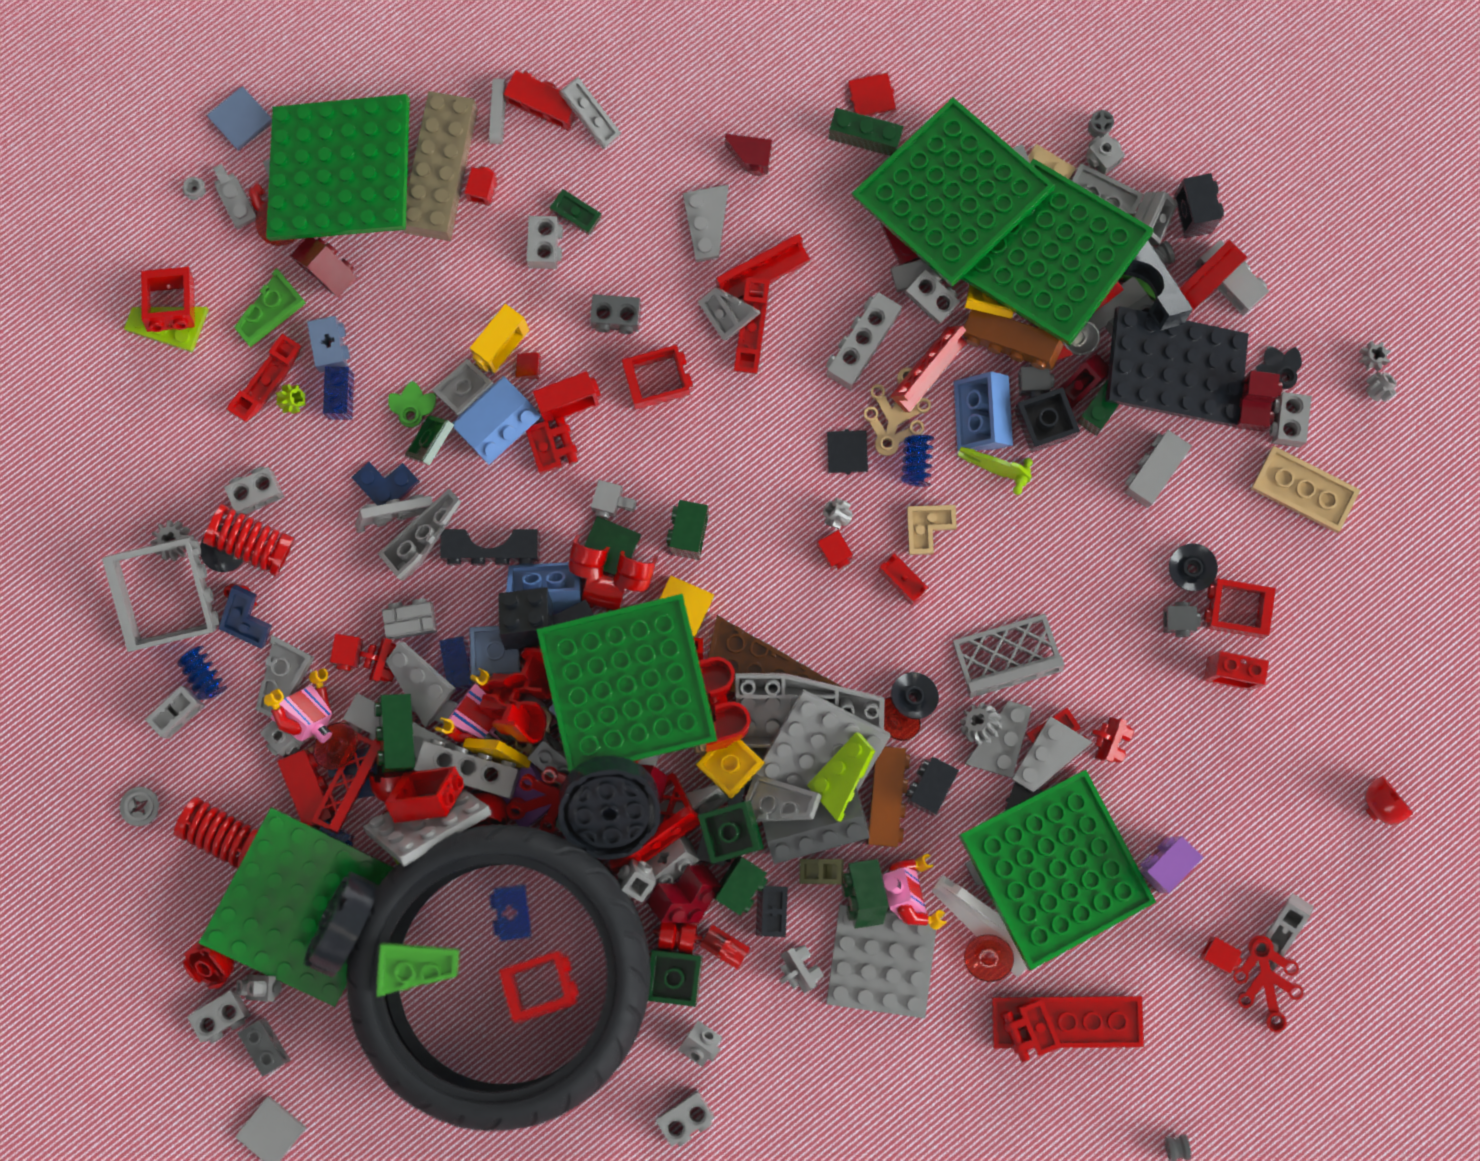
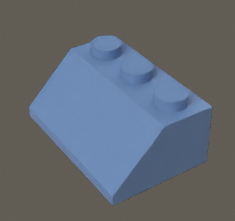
(983, 412)
(496, 420)
(562, 585)

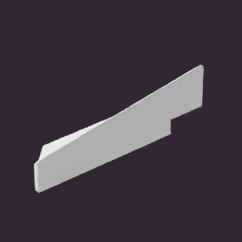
(976, 916)

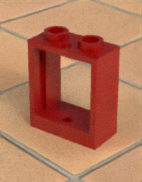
(167, 280)
(650, 358)
(567, 396)
(1264, 612)
(1227, 670)
(406, 804)
(513, 994)

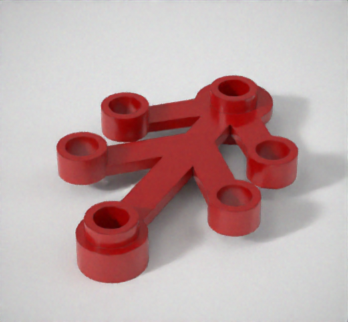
(551, 797)
(1267, 978)

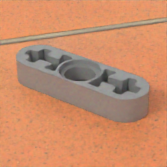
(497, 112)

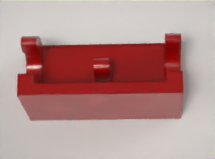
(903, 579)

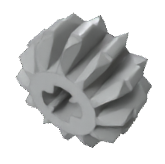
(171, 531)
(989, 720)

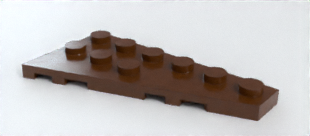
(753, 655)

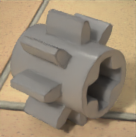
(1381, 354)
(1381, 386)
(837, 513)

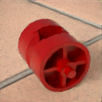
(678, 935)

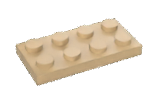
(1305, 489)

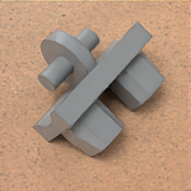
(795, 970)
(259, 988)

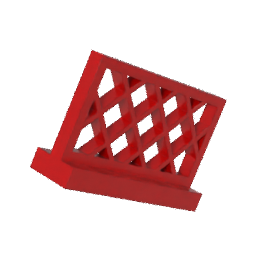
(672, 828)

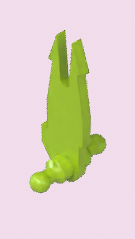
(1013, 470)

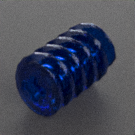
(916, 460)
(200, 675)

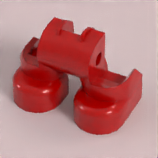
(606, 590)
(731, 718)
(523, 719)

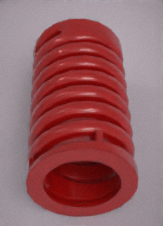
(247, 548)
(207, 825)

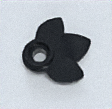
(1282, 364)

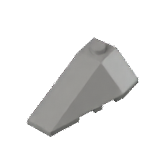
(415, 542)

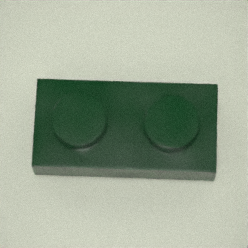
(575, 211)

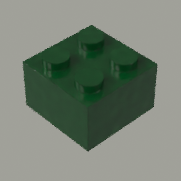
(689, 529)
(730, 831)
(740, 885)
(865, 894)
(675, 977)

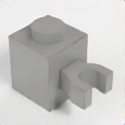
(608, 500)

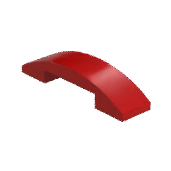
(751, 335)
(266, 380)

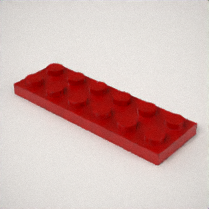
(1078, 1020)

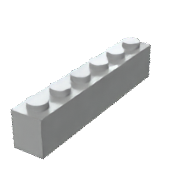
(361, 716)

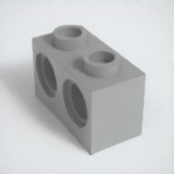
(539, 242)
(927, 301)
(1296, 421)
(255, 497)
(174, 712)
(217, 1012)
(681, 1113)

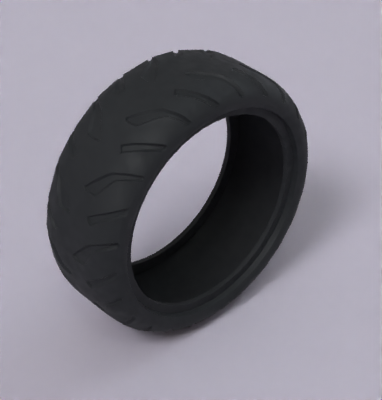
(409, 1066)

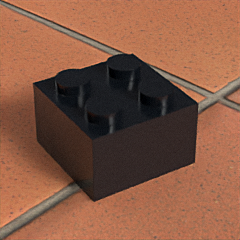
(1198, 205)
(1047, 420)
(522, 615)
(932, 786)

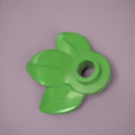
(412, 401)

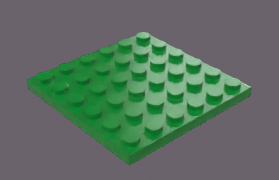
(338, 168)
(953, 191)
(1061, 258)
(627, 683)
(1057, 869)
(280, 898)

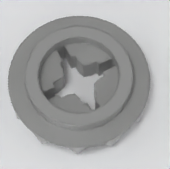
(128, 805)

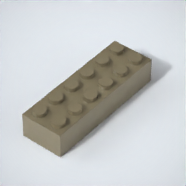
(439, 165)

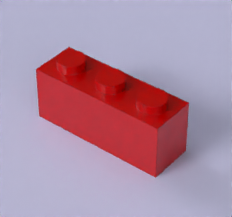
(539, 99)
(305, 786)

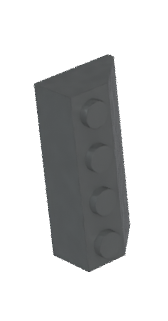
(804, 837)

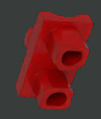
(379, 671)
(1109, 739)
(724, 946)

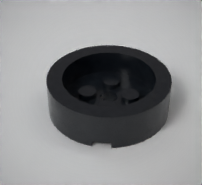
(612, 784)
(340, 924)

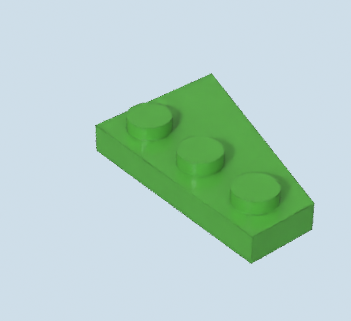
(271, 308)
(414, 965)

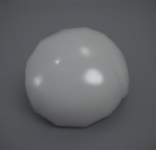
(1085, 341)

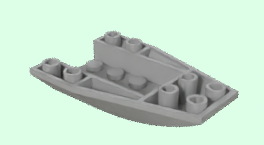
(772, 696)

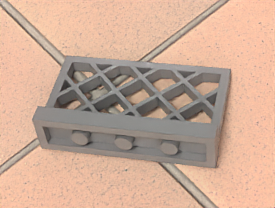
(1016, 675)

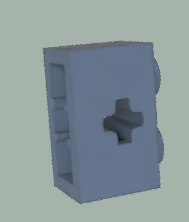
(320, 334)

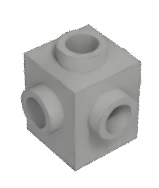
(1104, 154)
(279, 741)
(636, 879)
(701, 1044)

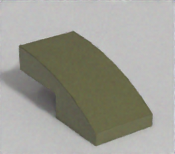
(821, 871)

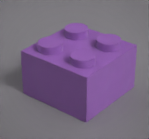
(1170, 863)

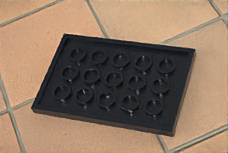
(1177, 370)

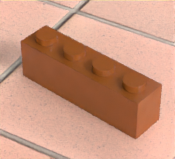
(1013, 339)
(887, 797)

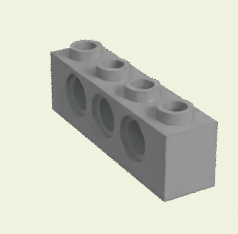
(848, 374)
(503, 785)

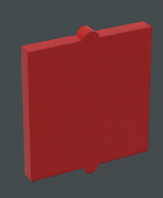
(872, 94)

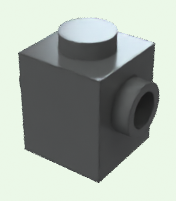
(1034, 381)
(1181, 619)

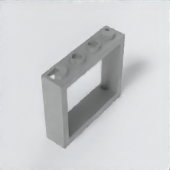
(123, 604)

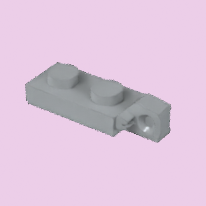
(234, 198)

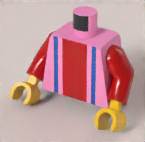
(303, 712)
(467, 718)
(905, 893)

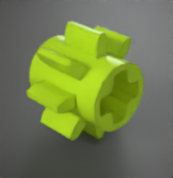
(290, 398)

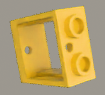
(499, 339)

